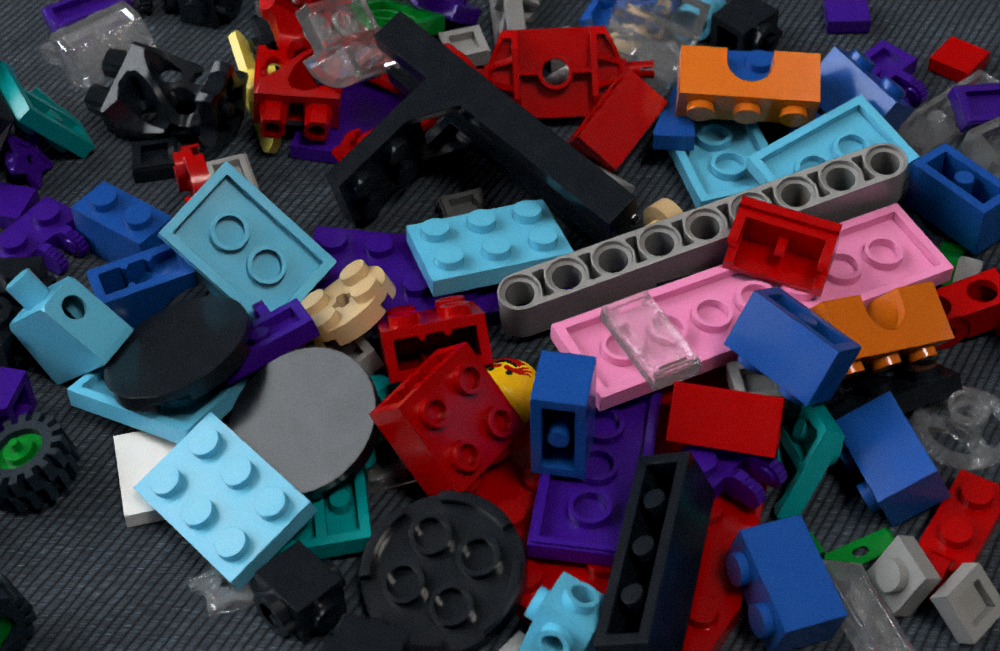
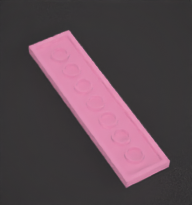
(871, 259)

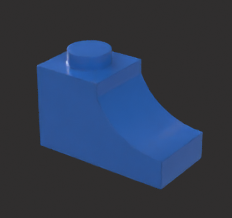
(142, 282)

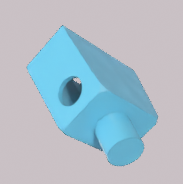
(65, 326)

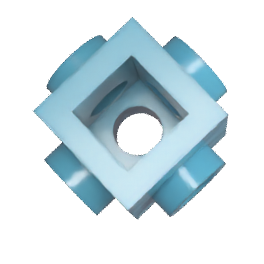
(565, 611)

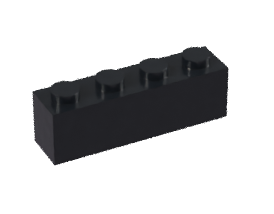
(657, 556)

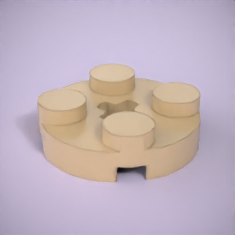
(349, 304)

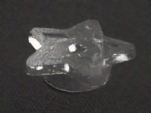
(220, 598)

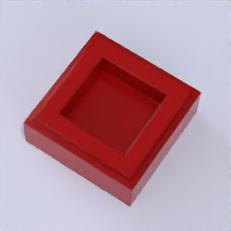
(958, 59)

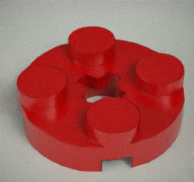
(190, 169)

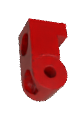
(972, 306)

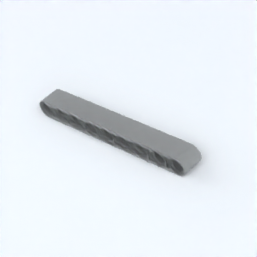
(829, 190)

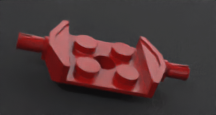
(586, 52)

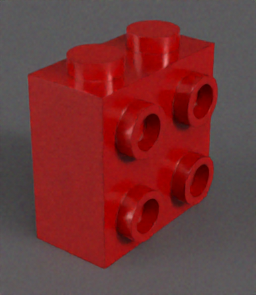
(412, 335)
(449, 421)

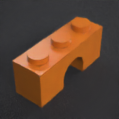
(712, 91)
(892, 327)

